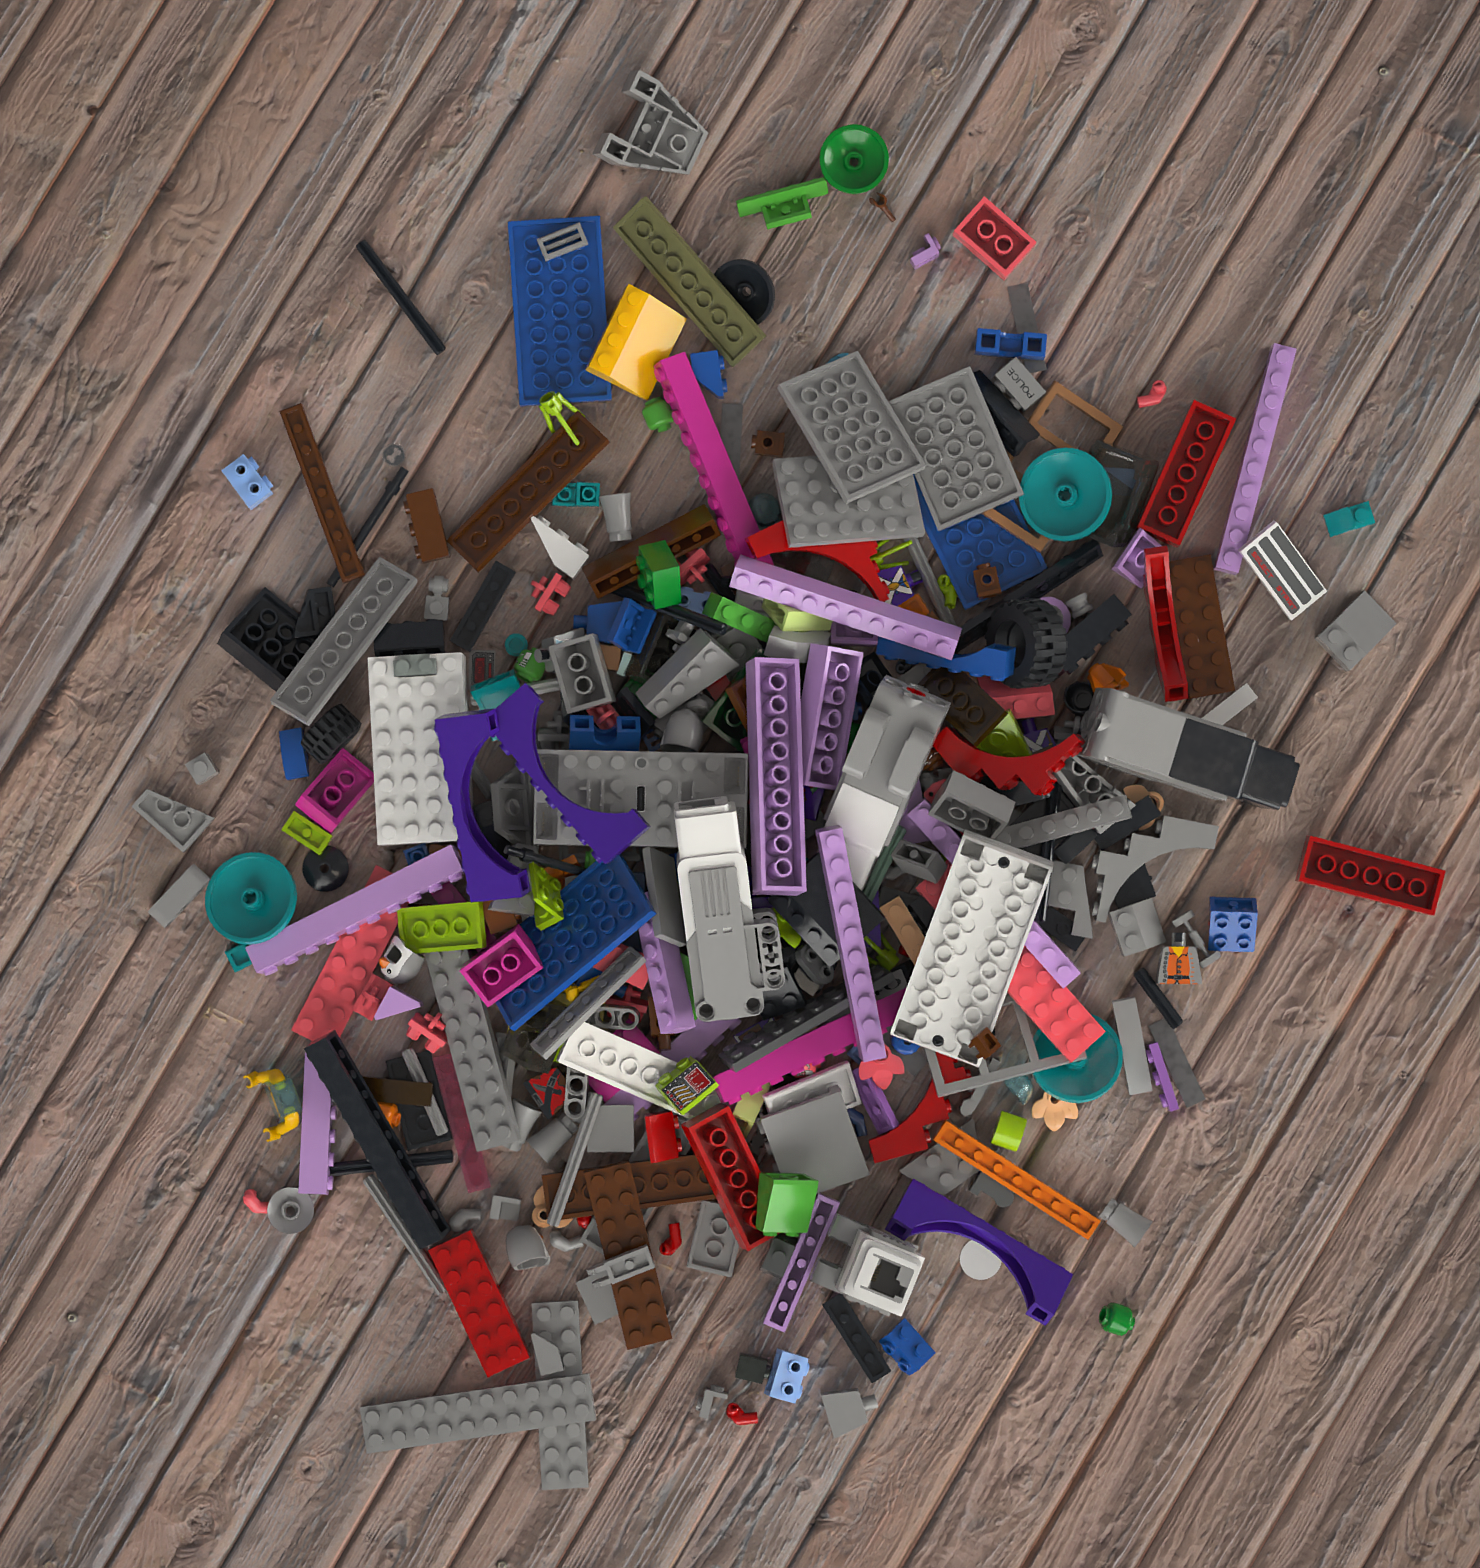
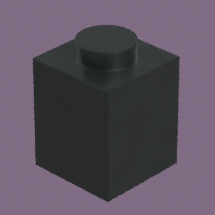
(752, 1368)

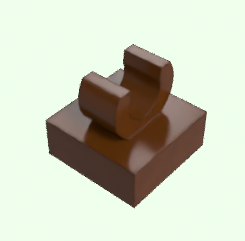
(985, 1043)

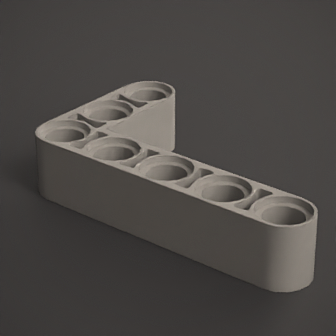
(616, 1022)

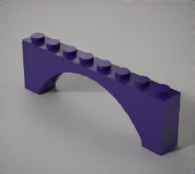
(604, 832)
(486, 871)
(1038, 1277)

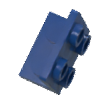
(1232, 924)

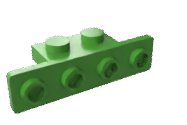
(784, 204)

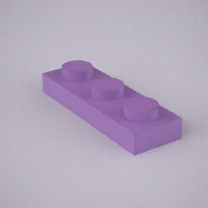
(1161, 1077)
(875, 1104)

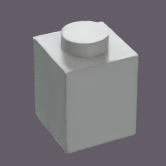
(202, 768)

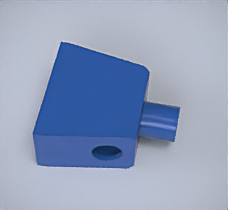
(598, 619)

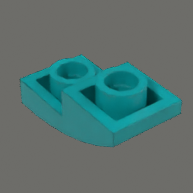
(578, 495)

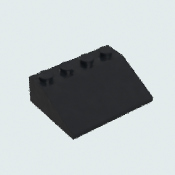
(264, 639)
(811, 913)

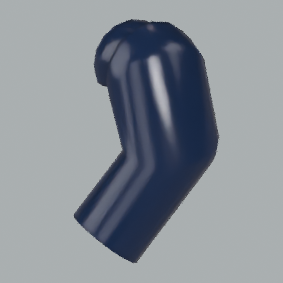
(858, 1121)

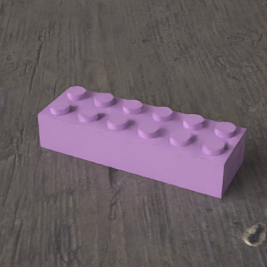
(827, 712)

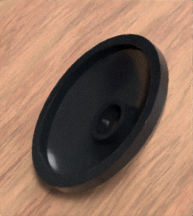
(744, 273)

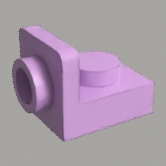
(922, 255)

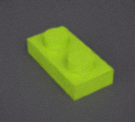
(307, 833)

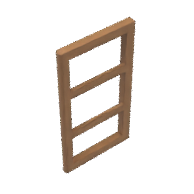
(1055, 389)

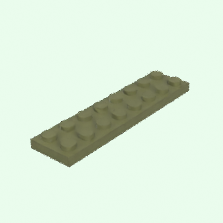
(689, 281)

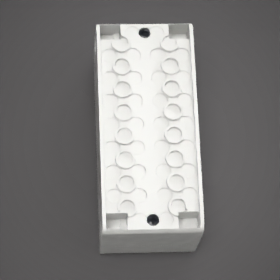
(972, 946)

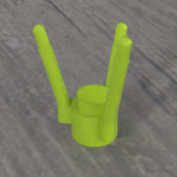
(551, 404)
(878, 557)
(885, 957)

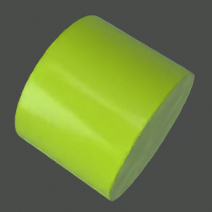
(1008, 1131)

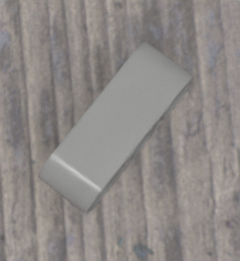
(179, 895)

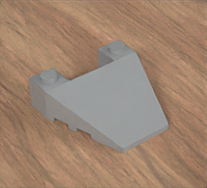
(660, 134)

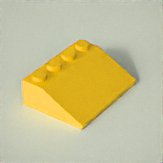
(634, 341)

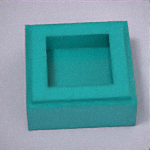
(238, 957)

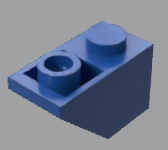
(707, 372)

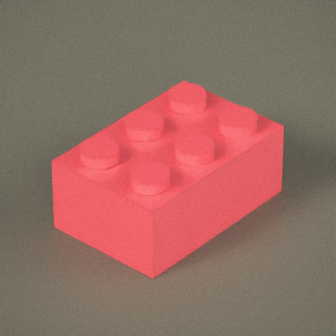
(994, 238)

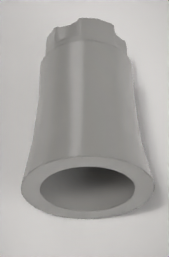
(617, 515)
(526, 1116)
(552, 1137)
(1125, 1221)

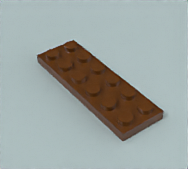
(1200, 627)

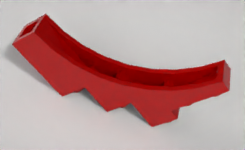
(853, 555)
(1163, 624)
(1005, 771)
(909, 1135)

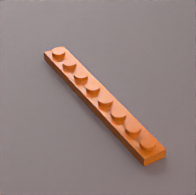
(1016, 1179)

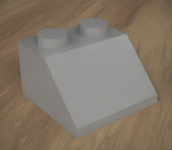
(1136, 927)

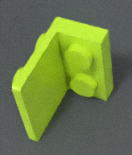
(547, 897)

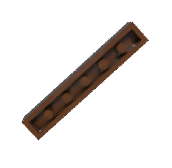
(680, 534)

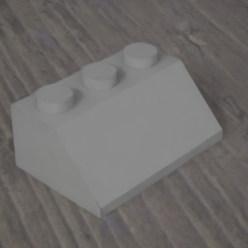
(582, 673)

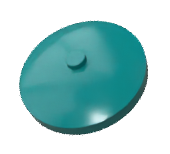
(1065, 494)
(251, 898)
(1082, 1079)

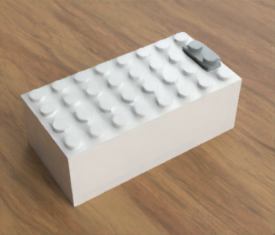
(407, 766)

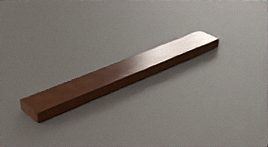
(322, 493)

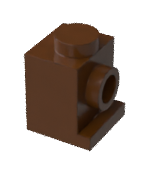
(774, 450)
(986, 590)

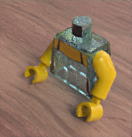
(282, 1100)

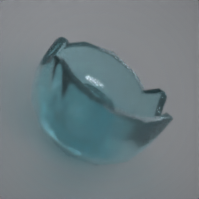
(765, 510)
(1020, 1087)

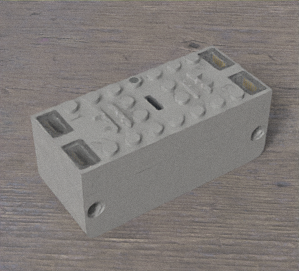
(637, 781)

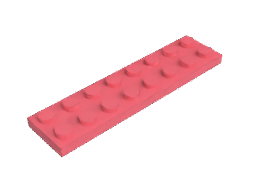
(346, 974)

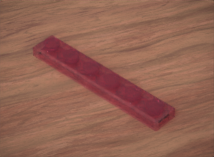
(471, 1161)

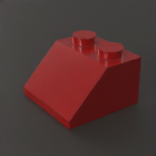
(661, 1136)

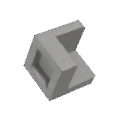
(505, 1207)

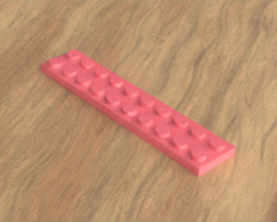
(1040, 995)

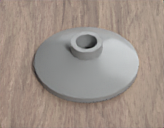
(287, 1198)

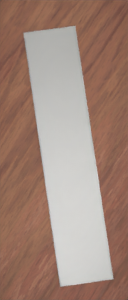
(1231, 705)

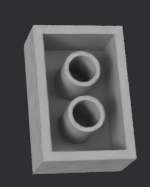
(971, 806)

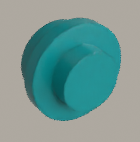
(515, 644)

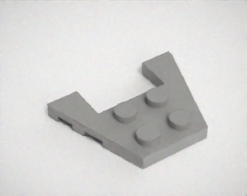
(1070, 892)

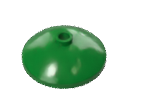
(854, 143)

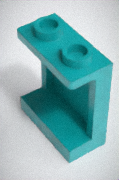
(495, 691)

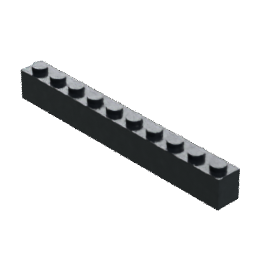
(377, 1139)

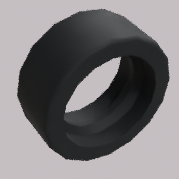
(1074, 844)

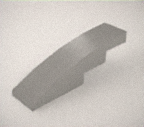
(1132, 1043)

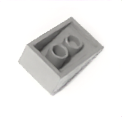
(1355, 631)

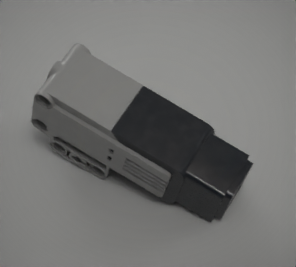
(1184, 751)

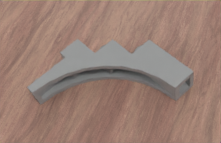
(1116, 868)

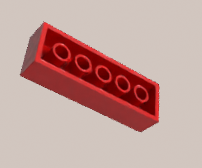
(1185, 473)
(1370, 875)
(728, 1169)
(479, 1302)

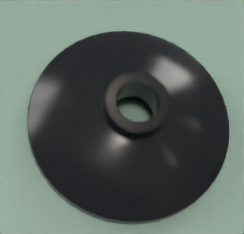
(334, 877)

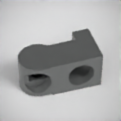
(1001, 1194)

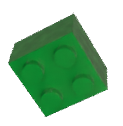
(659, 574)

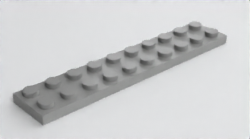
(473, 1052)
(478, 1413)

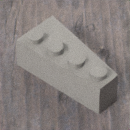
(686, 673)
(1085, 786)

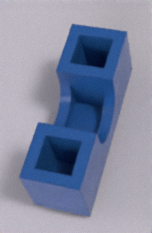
(1000, 344)
(621, 737)

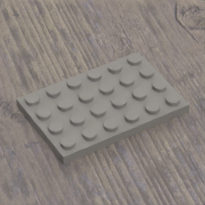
(851, 427)
(960, 446)
(818, 515)

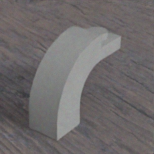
(794, 644)

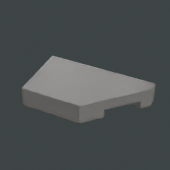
(547, 1355)

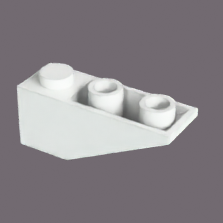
(564, 554)

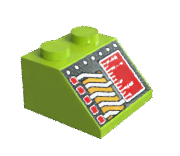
(686, 1085)

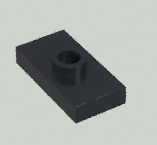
(1061, 929)

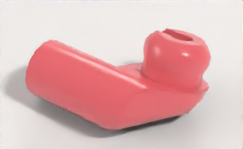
(1155, 395)
(253, 1203)

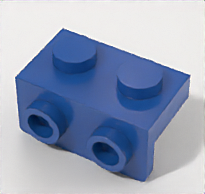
(631, 626)
(906, 1347)

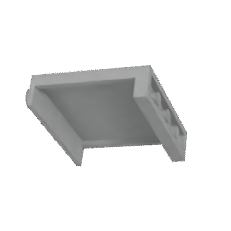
(815, 1141)

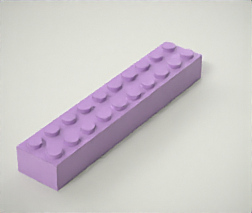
(775, 776)

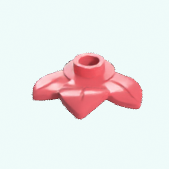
(882, 1069)

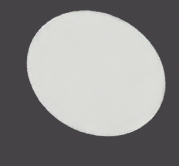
(978, 1261)

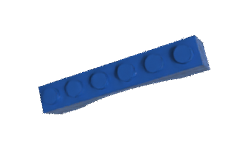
(991, 661)

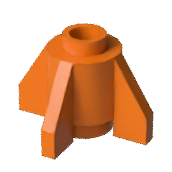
(1107, 676)

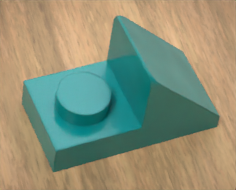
(1349, 519)

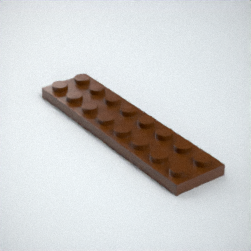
(527, 492)
(656, 1185)
(621, 1230)

